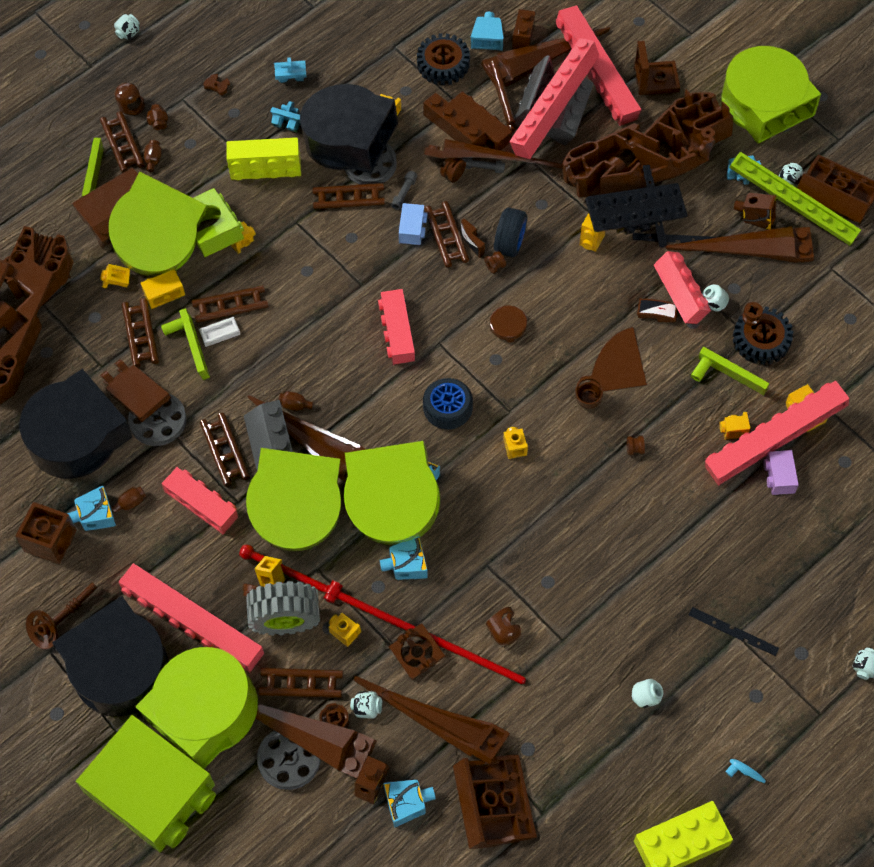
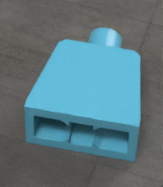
(487, 33)

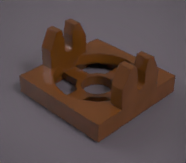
(397, 646)

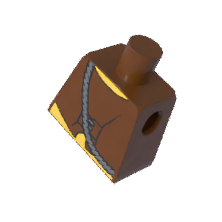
(758, 209)
(371, 778)

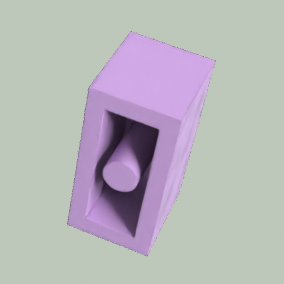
(781, 472)

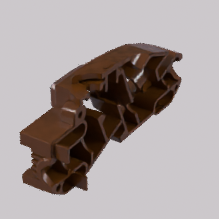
(687, 126)
(34, 271)

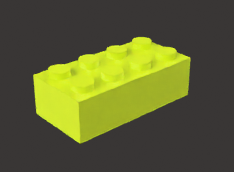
(263, 158)
(684, 838)

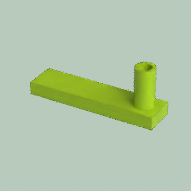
(93, 166)
(186, 323)
(709, 358)

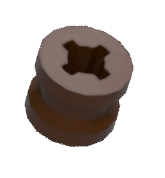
(495, 261)
(751, 318)
(635, 445)

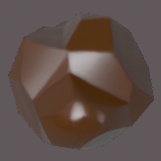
(157, 117)

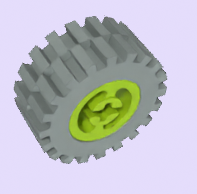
(282, 608)

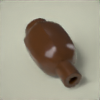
(152, 154)
(294, 401)
(129, 499)

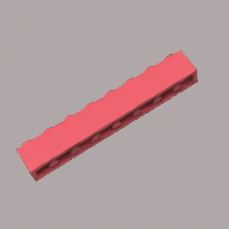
(603, 72)
(554, 98)
(777, 432)
(189, 616)

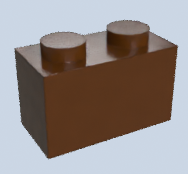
(523, 29)

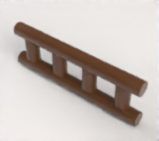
(502, 95)
(131, 146)
(339, 190)
(442, 243)
(237, 295)
(145, 323)
(221, 459)
(312, 674)

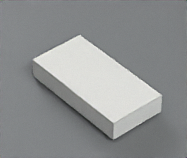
(219, 331)

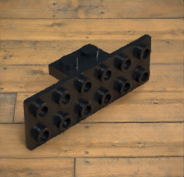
(636, 208)

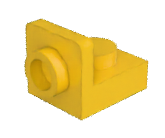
(115, 275)

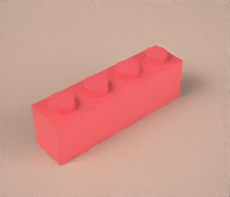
(682, 287)
(397, 327)
(200, 500)

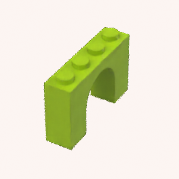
(224, 231)

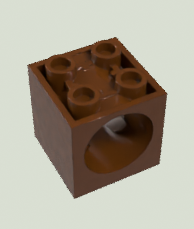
(46, 533)

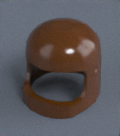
(126, 94)
(589, 394)
(502, 629)

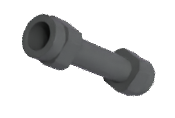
(499, 166)
(410, 179)

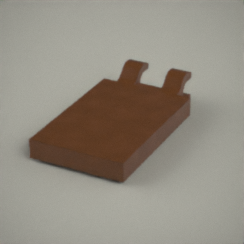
(135, 390)

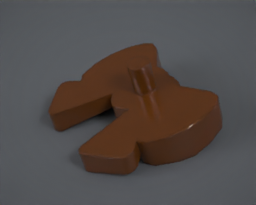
(213, 84)

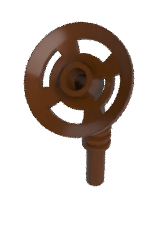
(50, 625)

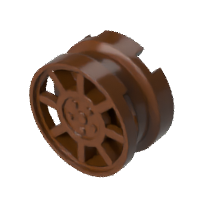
(453, 169)
(335, 715)

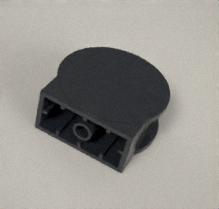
(347, 127)
(72, 427)
(112, 659)

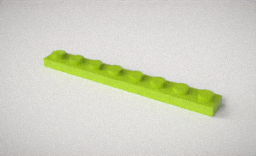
(795, 198)

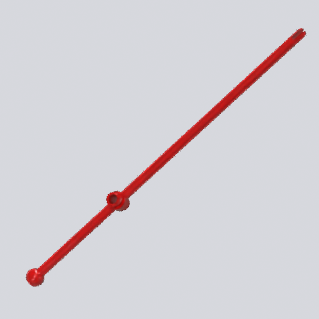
(333, 592)

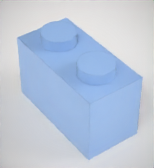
(411, 224)

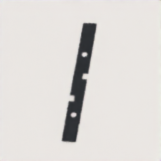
(659, 229)
(669, 238)
(737, 633)

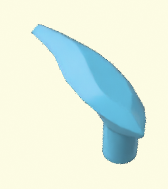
(746, 770)

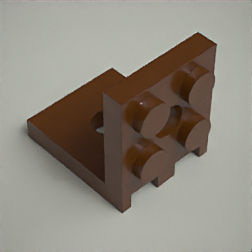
(647, 73)

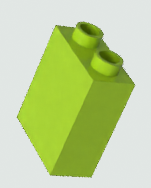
(147, 784)

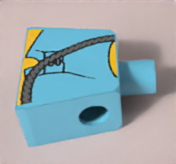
(93, 510)
(406, 560)
(406, 800)

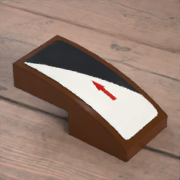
(470, 236)
(659, 309)

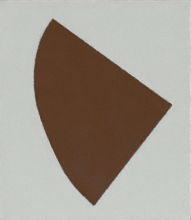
(620, 363)

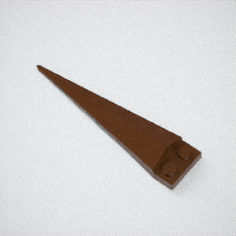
(521, 61)
(456, 149)
(779, 244)
(318, 440)
(465, 733)
(333, 744)

